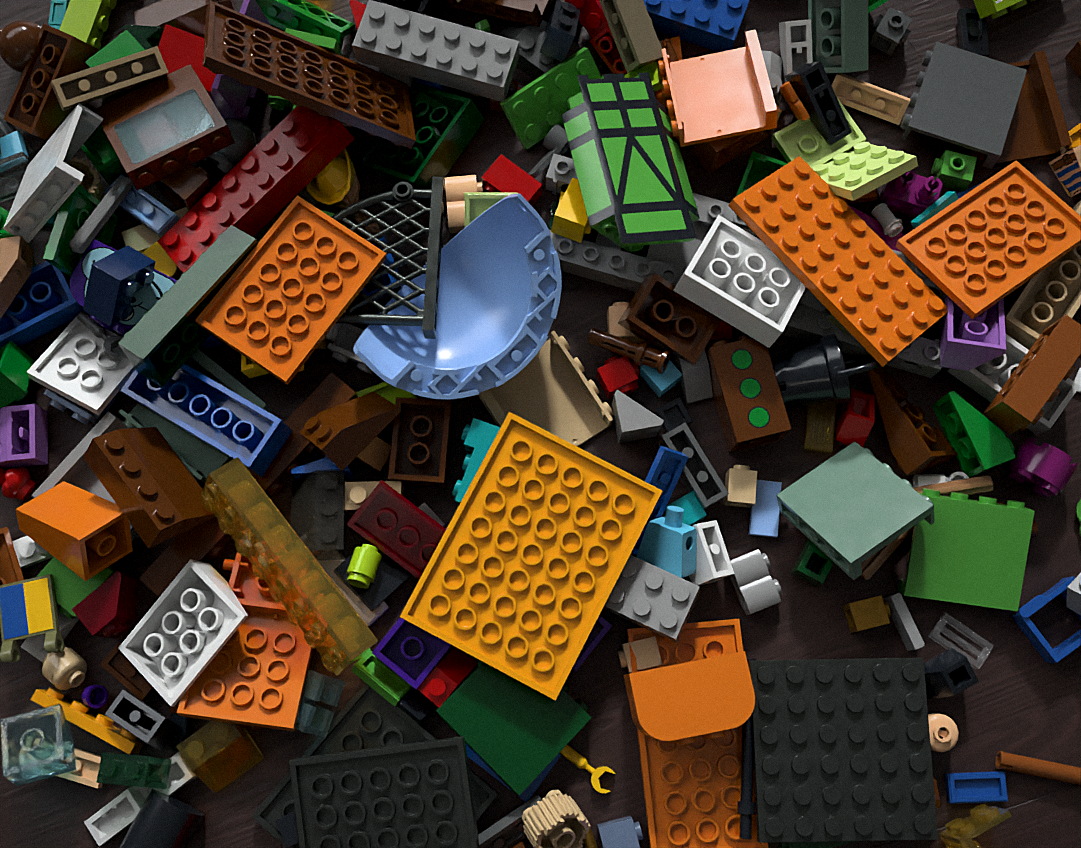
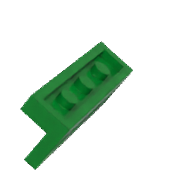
(306, 17)

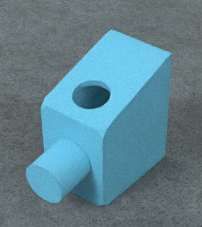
(670, 544)

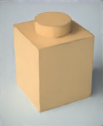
(741, 486)
(646, 654)

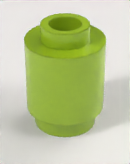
(363, 566)

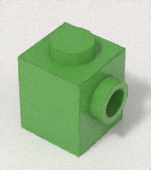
(954, 170)

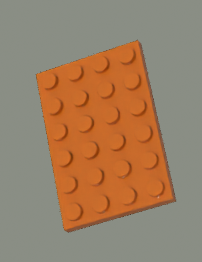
(993, 239)
(291, 289)

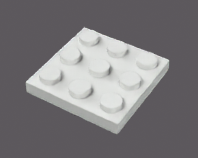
(80, 370)

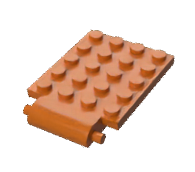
(260, 669)

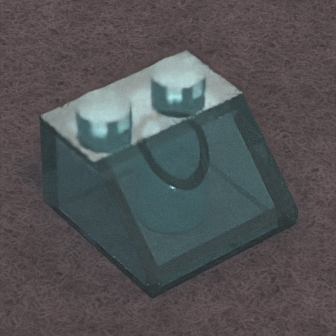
(36, 745)

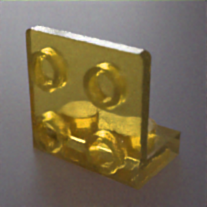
(982, 818)

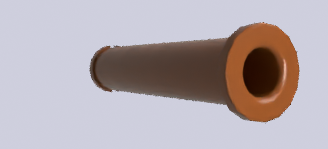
(1038, 767)

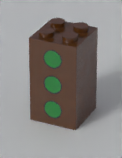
(746, 394)

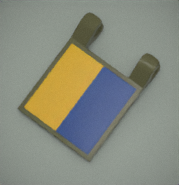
(26, 612)

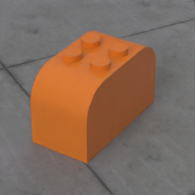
(692, 698)

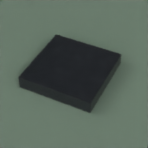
(386, 582)

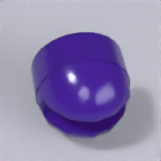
(98, 697)

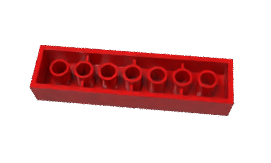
(259, 183)

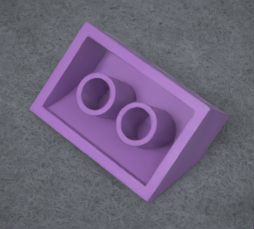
(971, 342)

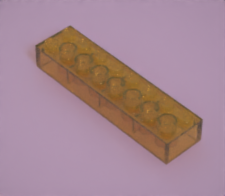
(286, 566)

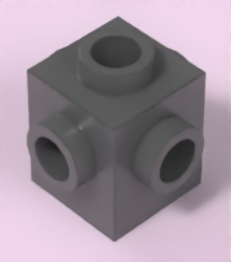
(890, 31)

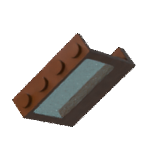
(164, 126)

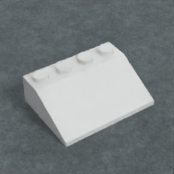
(741, 282)
(184, 630)

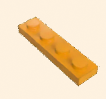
(97, 725)

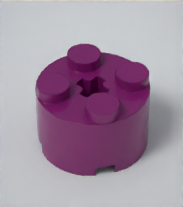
(1042, 467)

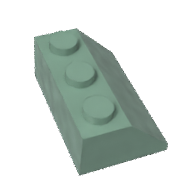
(839, 34)

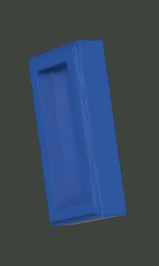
(976, 787)

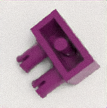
(910, 193)

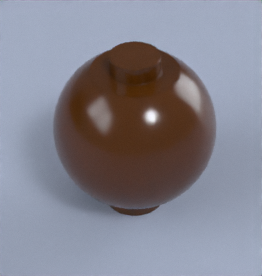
(19, 43)

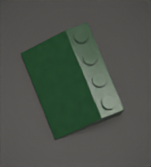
(442, 131)

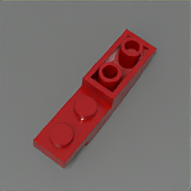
(595, 23)

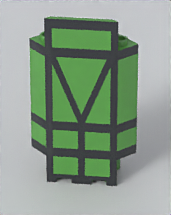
(629, 163)

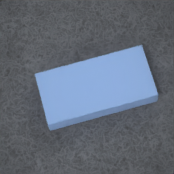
(765, 511)

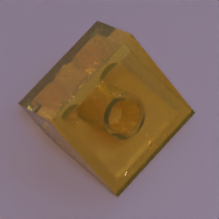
(220, 753)

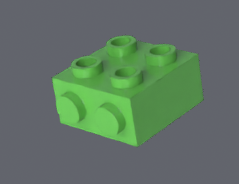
(71, 588)

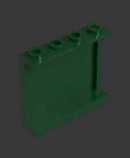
(512, 724)

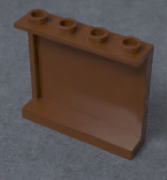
(1038, 119)

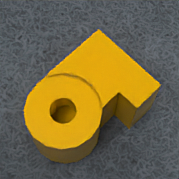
(163, 261)

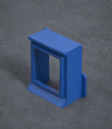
(1022, 619)

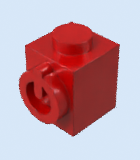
(618, 375)

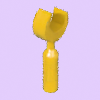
(582, 763)

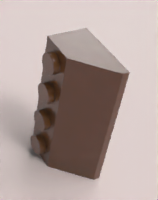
(34, 100)

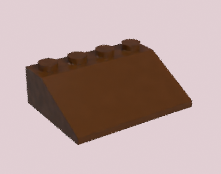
(147, 482)

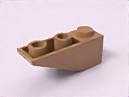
(15, 268)

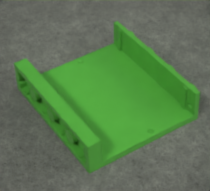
(970, 552)

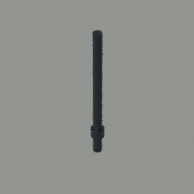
(745, 806)

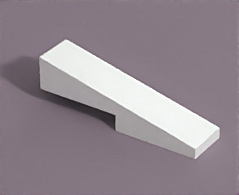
(125, 807)

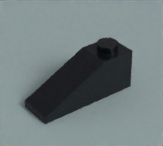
(820, 101)

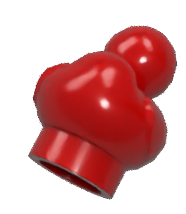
(16, 483)

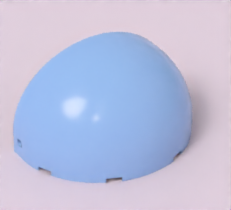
(492, 314)

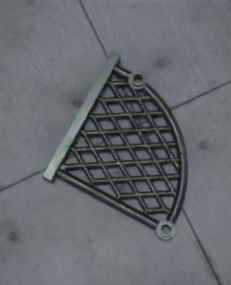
(424, 317)

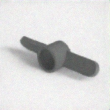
(557, 143)

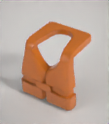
(793, 101)

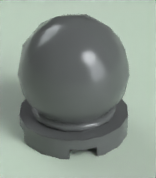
(227, 158)

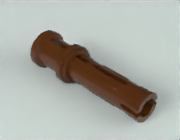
(640, 353)

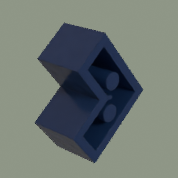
(114, 282)

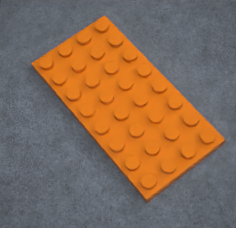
(839, 259)
(694, 785)

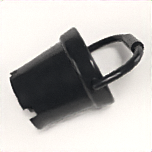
(817, 374)

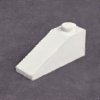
(795, 44)

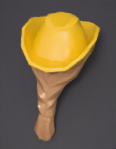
(339, 187)

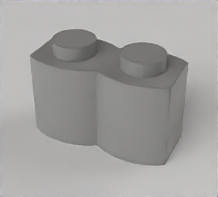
(754, 583)

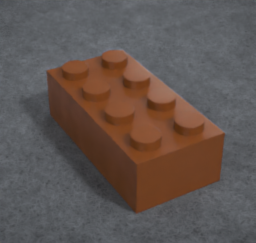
(1037, 377)

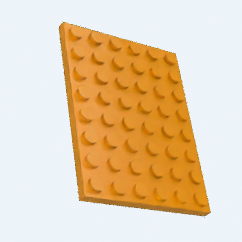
(531, 555)

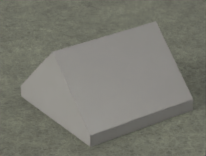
(633, 420)

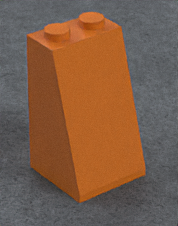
(77, 528)

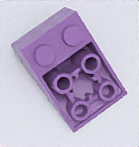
(23, 436)

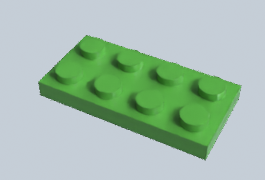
(543, 101)

